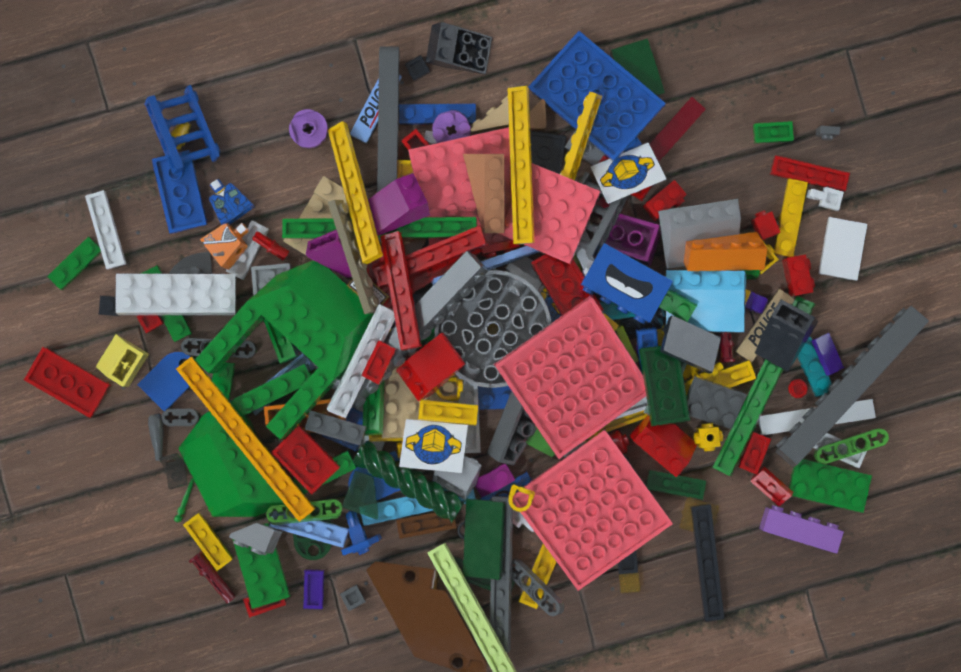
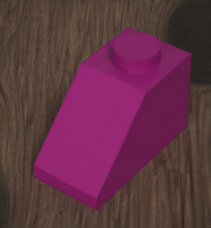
(494, 480)

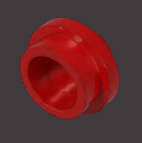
(797, 388)

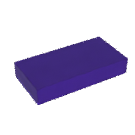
(827, 354)
(313, 589)

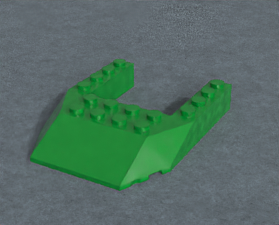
(315, 315)
(223, 471)

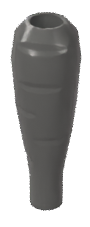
(156, 431)

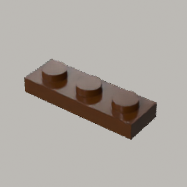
(423, 524)

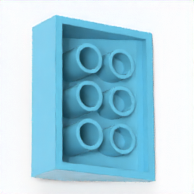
(718, 298)

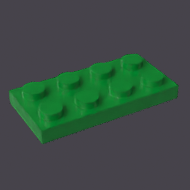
(830, 485)
(262, 576)

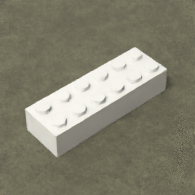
(176, 294)

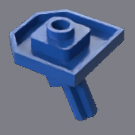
(359, 540)

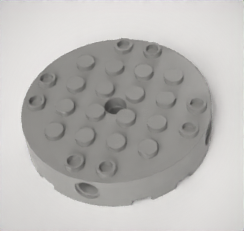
(497, 300)

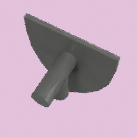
(194, 264)

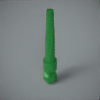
(181, 510)

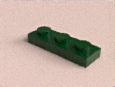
(677, 485)

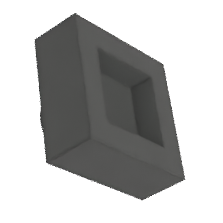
(827, 132)
(352, 597)

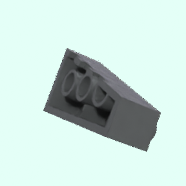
(511, 433)

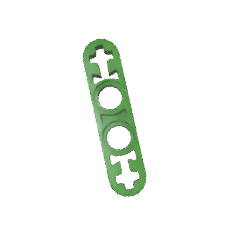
(852, 449)
(329, 515)

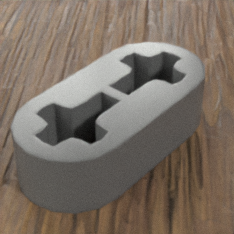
(180, 412)

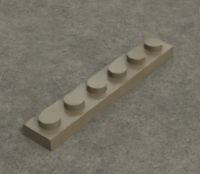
(350, 246)

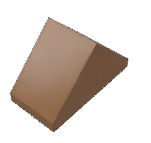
(538, 117)

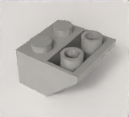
(460, 483)
(258, 536)

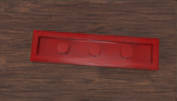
(809, 173)

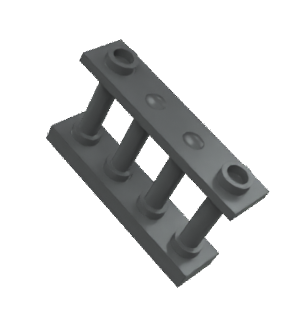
(601, 230)

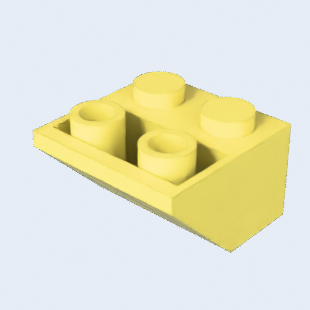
(122, 361)

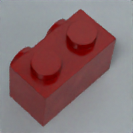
(670, 196)
(798, 275)

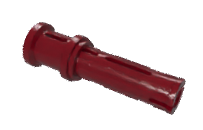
(726, 347)
(207, 570)

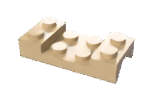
(318, 208)

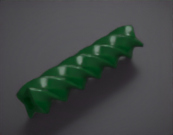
(411, 483)

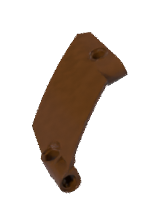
(426, 616)

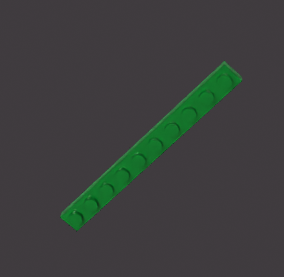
(424, 228)
(752, 408)

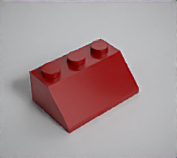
(665, 444)

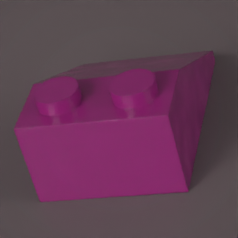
(398, 204)
(635, 238)

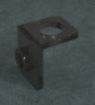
(175, 471)

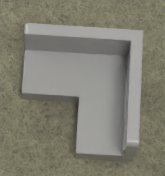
(263, 274)

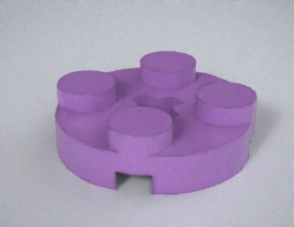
(450, 118)
(299, 122)

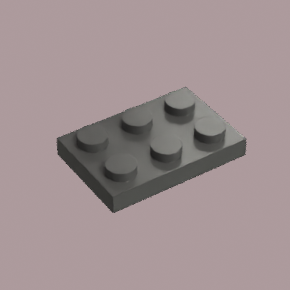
(714, 402)

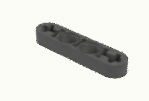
(195, 341)
(532, 589)

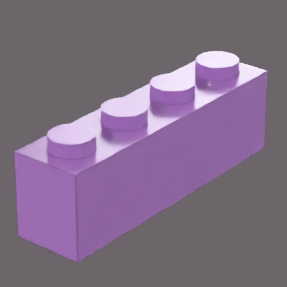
(801, 530)

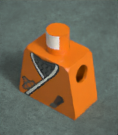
(226, 244)

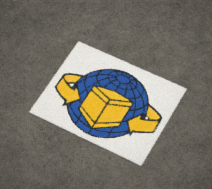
(629, 173)
(433, 446)

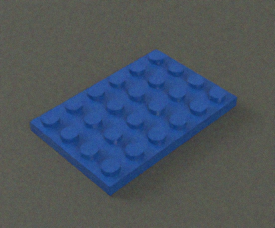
(625, 103)

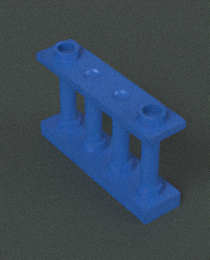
(170, 142)

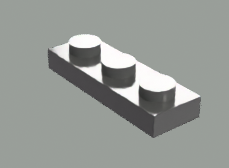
(335, 428)

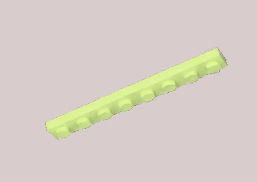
(470, 609)

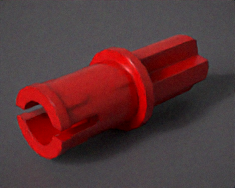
(271, 246)

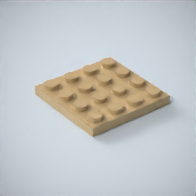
(402, 405)

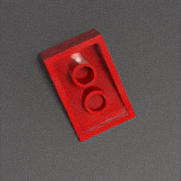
(430, 367)

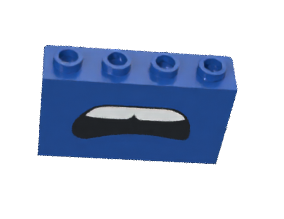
(626, 284)

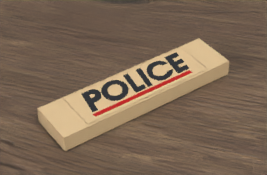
(751, 340)

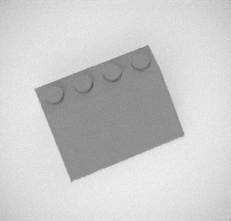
(696, 223)

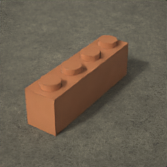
(487, 186)

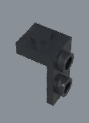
(631, 325)

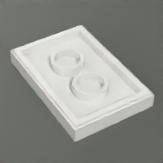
(842, 248)

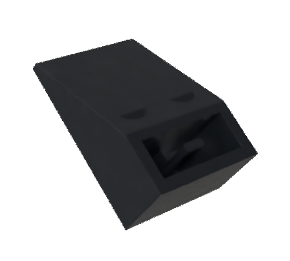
(458, 48)
(785, 335)

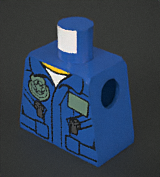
(229, 202)

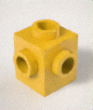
(701, 434)

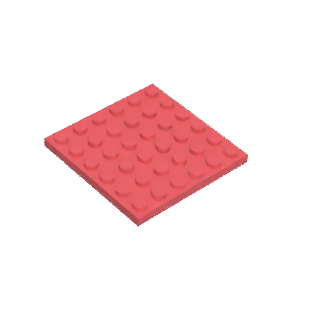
(445, 179)
(573, 377)
(592, 510)

